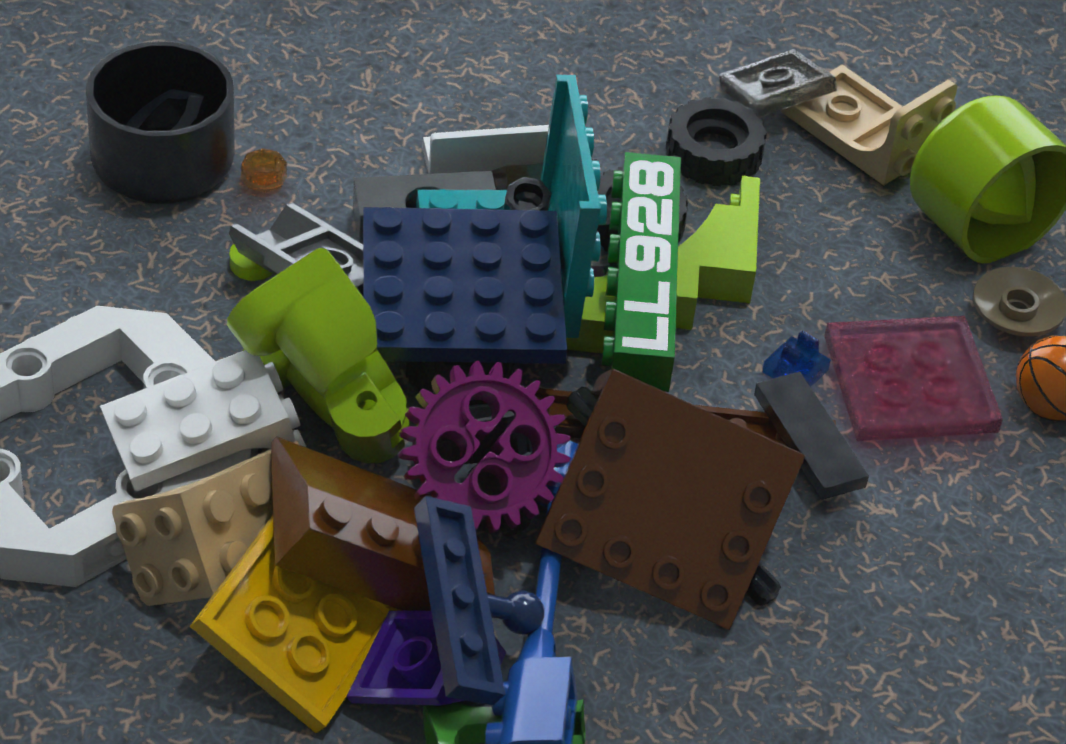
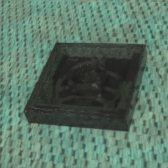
(777, 82)

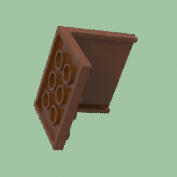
(669, 498)

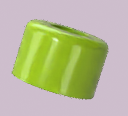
(991, 178)

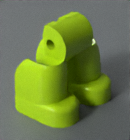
(326, 347)

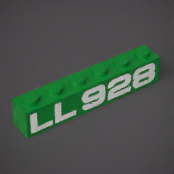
(644, 270)

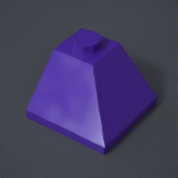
(404, 664)

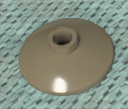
(1020, 301)

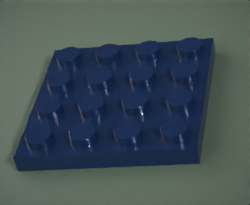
(464, 285)

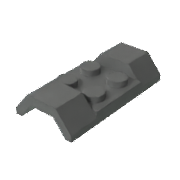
(294, 237)

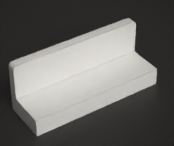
(484, 149)

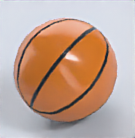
(1043, 377)

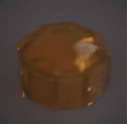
(264, 170)

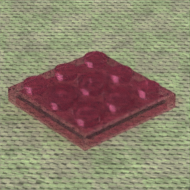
(912, 378)

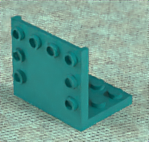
(574, 188)

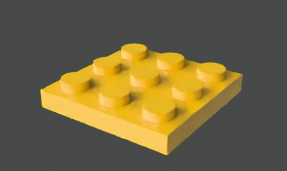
(291, 632)

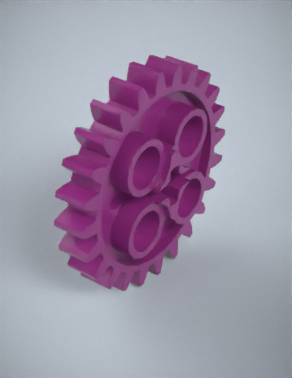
(449, 417)

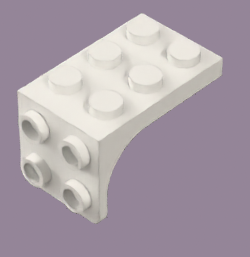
(200, 418)

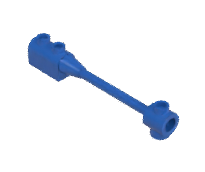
(539, 686)

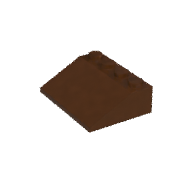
(350, 528)

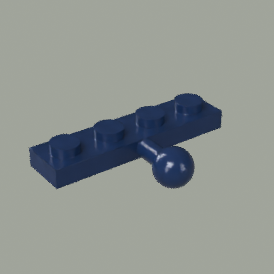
(461, 603)

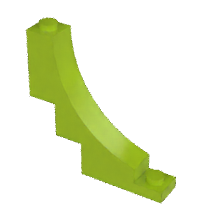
(711, 265)

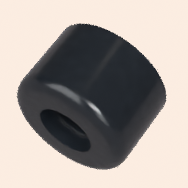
(161, 121)

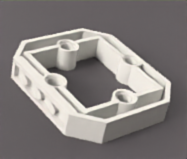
(29, 378)

